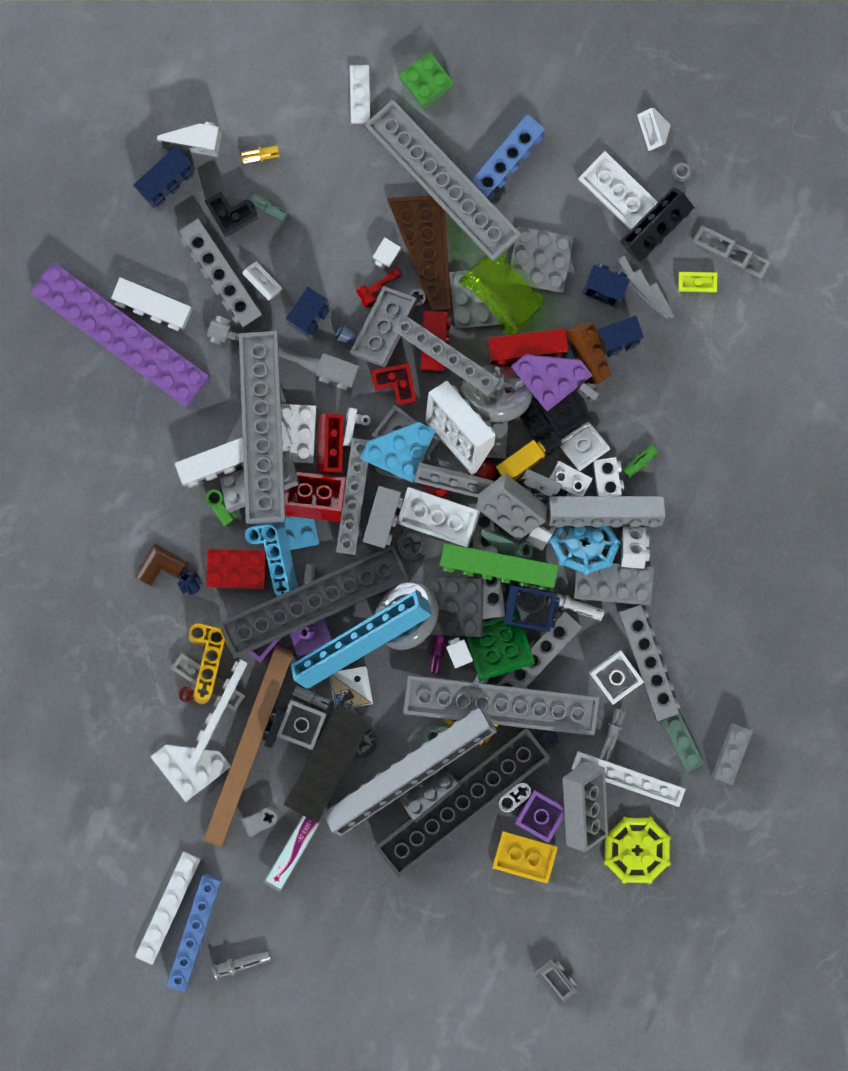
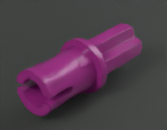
(436, 654)

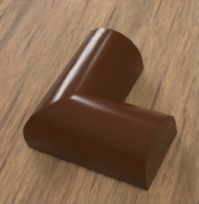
(158, 560)

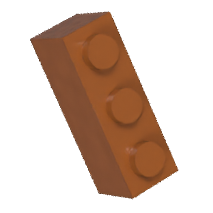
(588, 348)

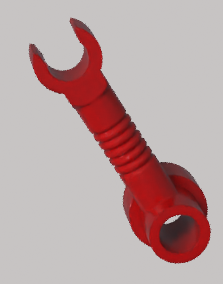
(366, 294)

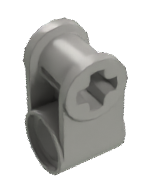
(256, 821)

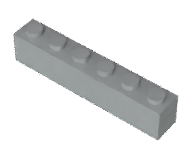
(605, 511)

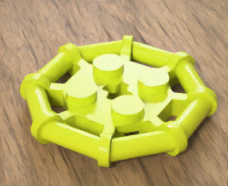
(645, 842)

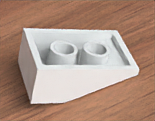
(197, 139)

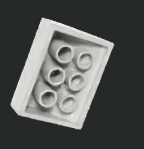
(459, 426)

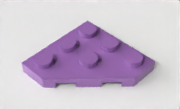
(550, 377)

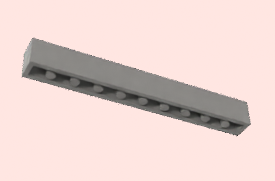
(409, 772)

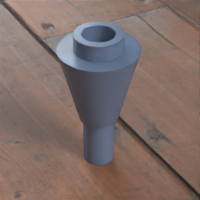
(346, 334)

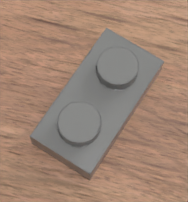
(587, 391)

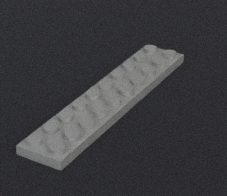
(443, 180)
(262, 427)
(503, 704)

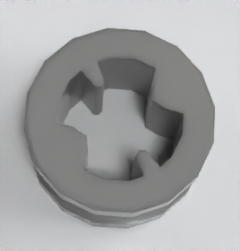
(421, 293)

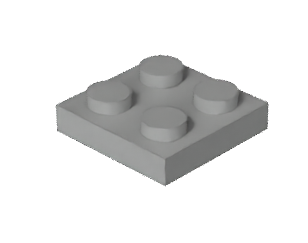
(539, 484)

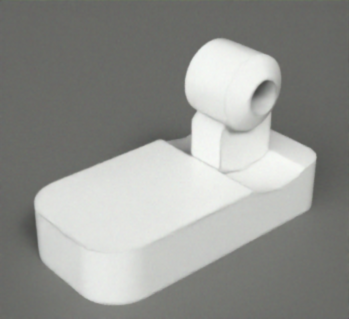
(352, 419)

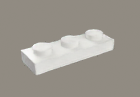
(359, 94)

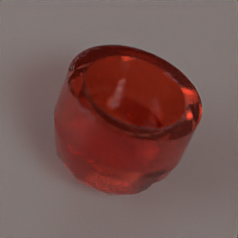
(190, 694)

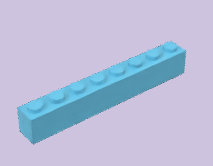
(361, 640)

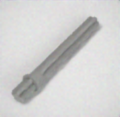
(612, 734)

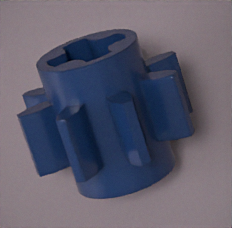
(189, 583)

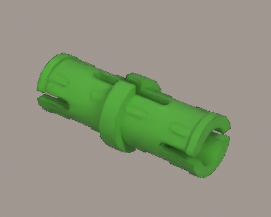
(640, 461)

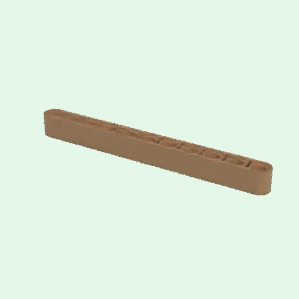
(249, 746)

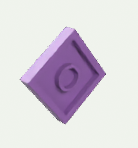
(311, 637)

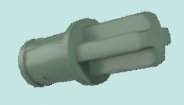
(269, 207)

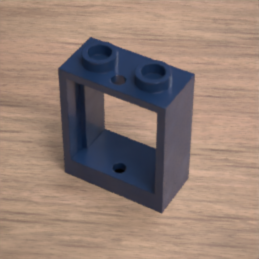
(511, 605)

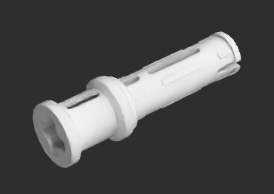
(567, 603)

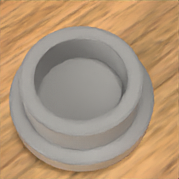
(681, 172)

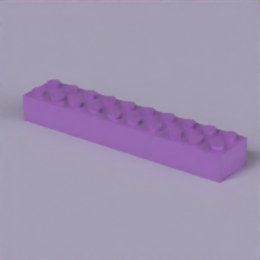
(120, 335)

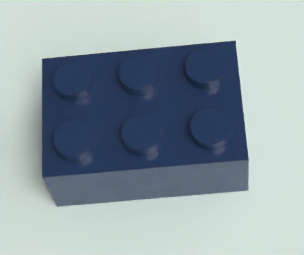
(165, 177)
(606, 285)
(308, 312)
(620, 335)

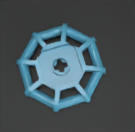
(589, 552)

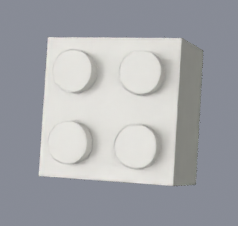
(616, 677)

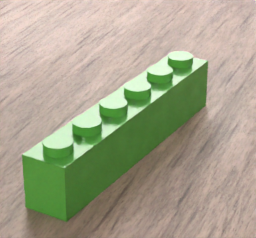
(498, 565)

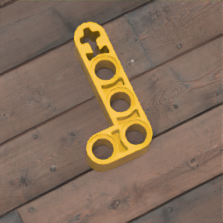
(206, 665)

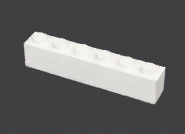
(217, 460)

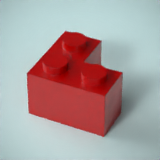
(396, 377)

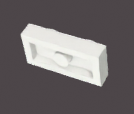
(262, 280)

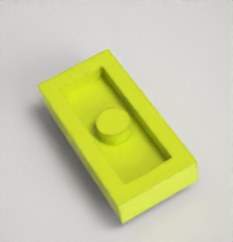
(697, 282)

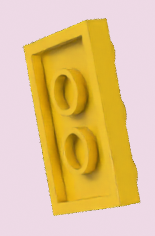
(525, 857)

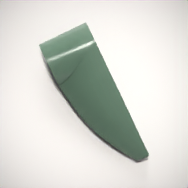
(507, 545)

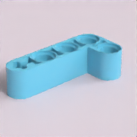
(274, 558)

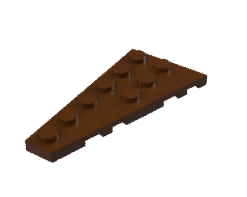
(425, 237)

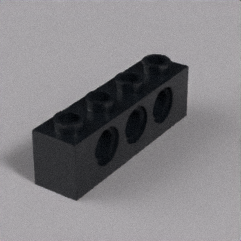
(657, 224)

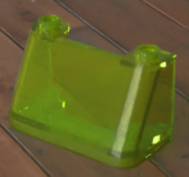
(503, 292)

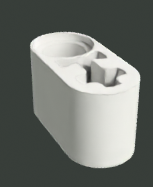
(520, 796)

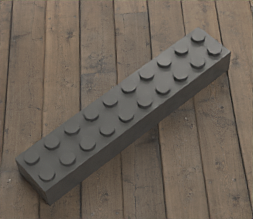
(478, 790)

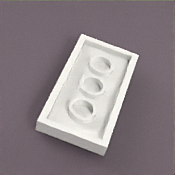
(617, 190)
(438, 517)

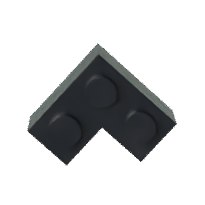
(230, 219)

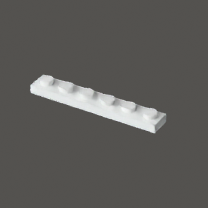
(220, 704)
(634, 780)
(168, 907)

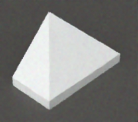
(654, 128)

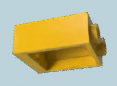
(524, 459)

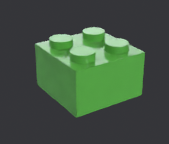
(426, 80)

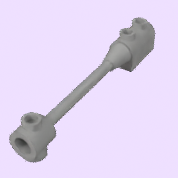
(326, 368)

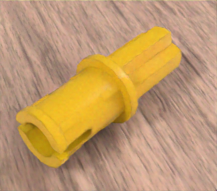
(260, 154)

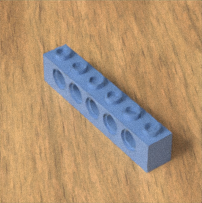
(528, 127)
(194, 932)

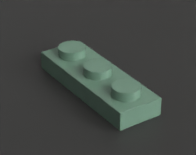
(682, 742)

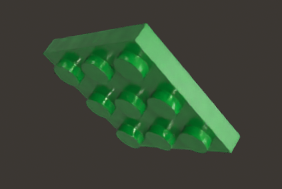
(500, 648)

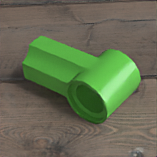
(220, 508)

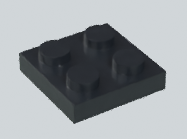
(566, 414)
(271, 733)

